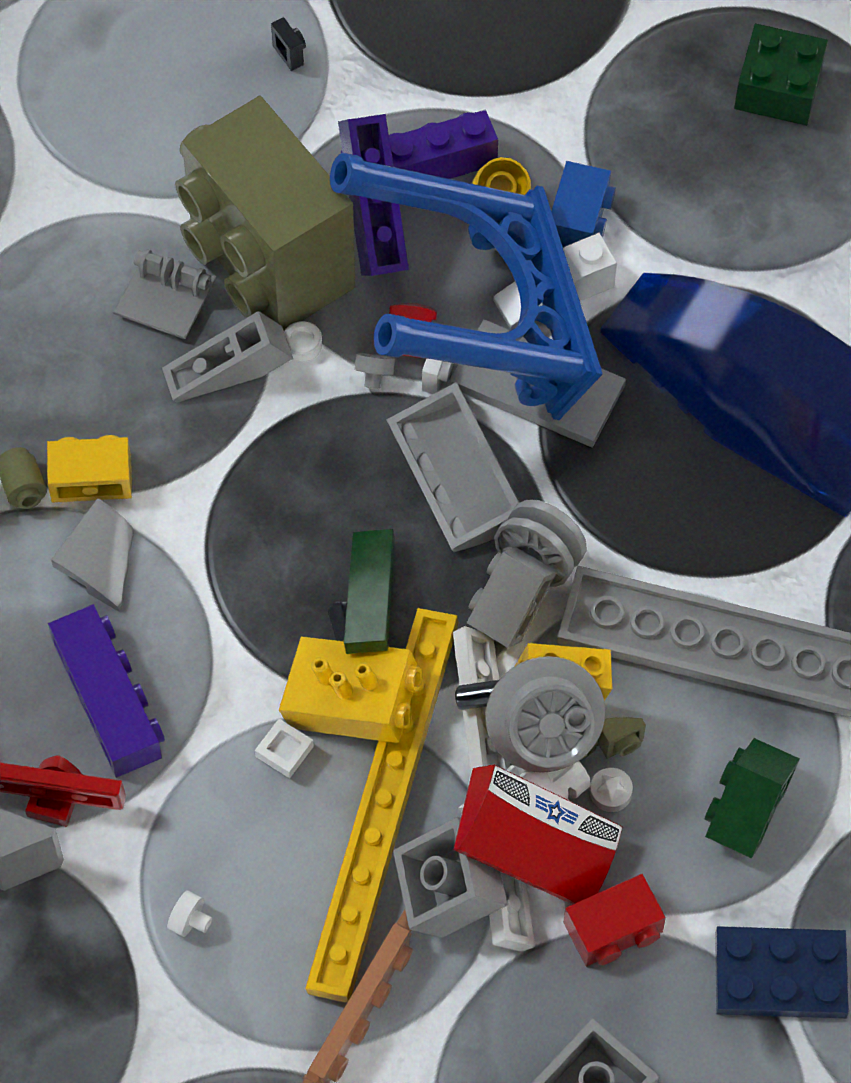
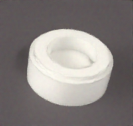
(304, 340)

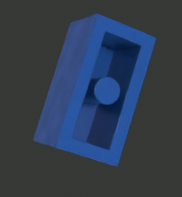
(581, 202)

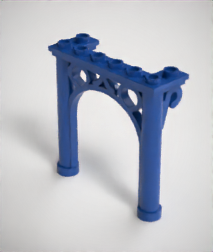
(531, 247)

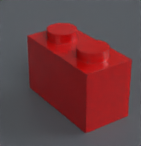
(614, 921)

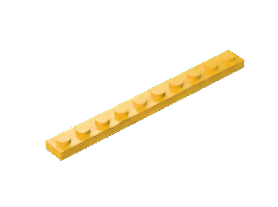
(379, 820)

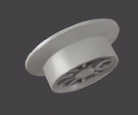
(545, 714)

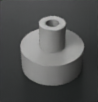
(374, 366)

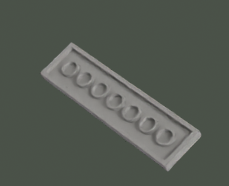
(709, 640)

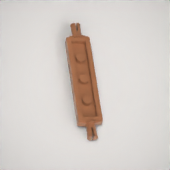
(370, 992)

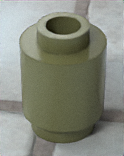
(21, 478)

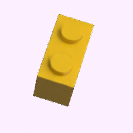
(89, 469)

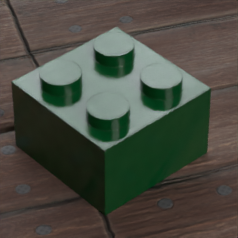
(780, 74)

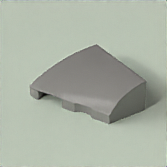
(98, 553)

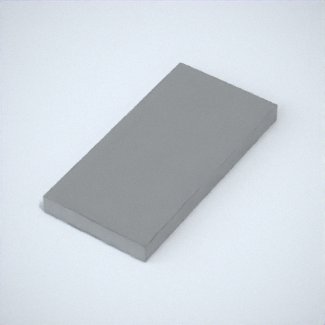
(580, 423)

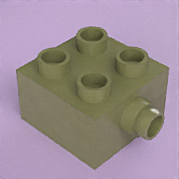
(266, 215)

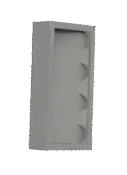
(455, 467)

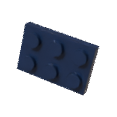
(781, 972)

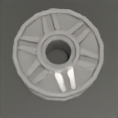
(545, 535)

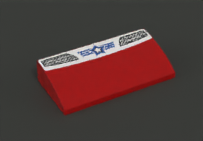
(535, 835)

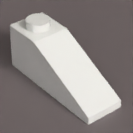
(591, 269)

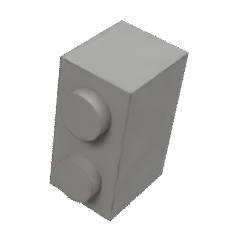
(510, 596)

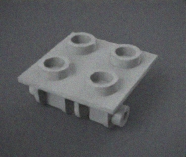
(165, 294)

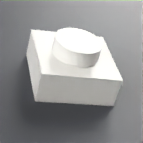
(433, 373)
(284, 748)

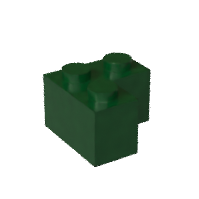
(753, 790)

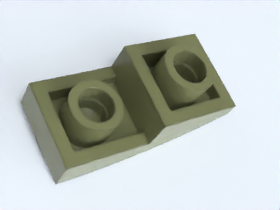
(620, 736)

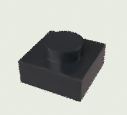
(288, 43)

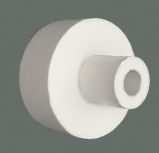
(188, 915)

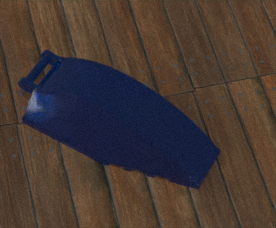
(749, 374)

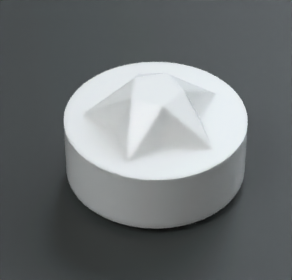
(611, 789)

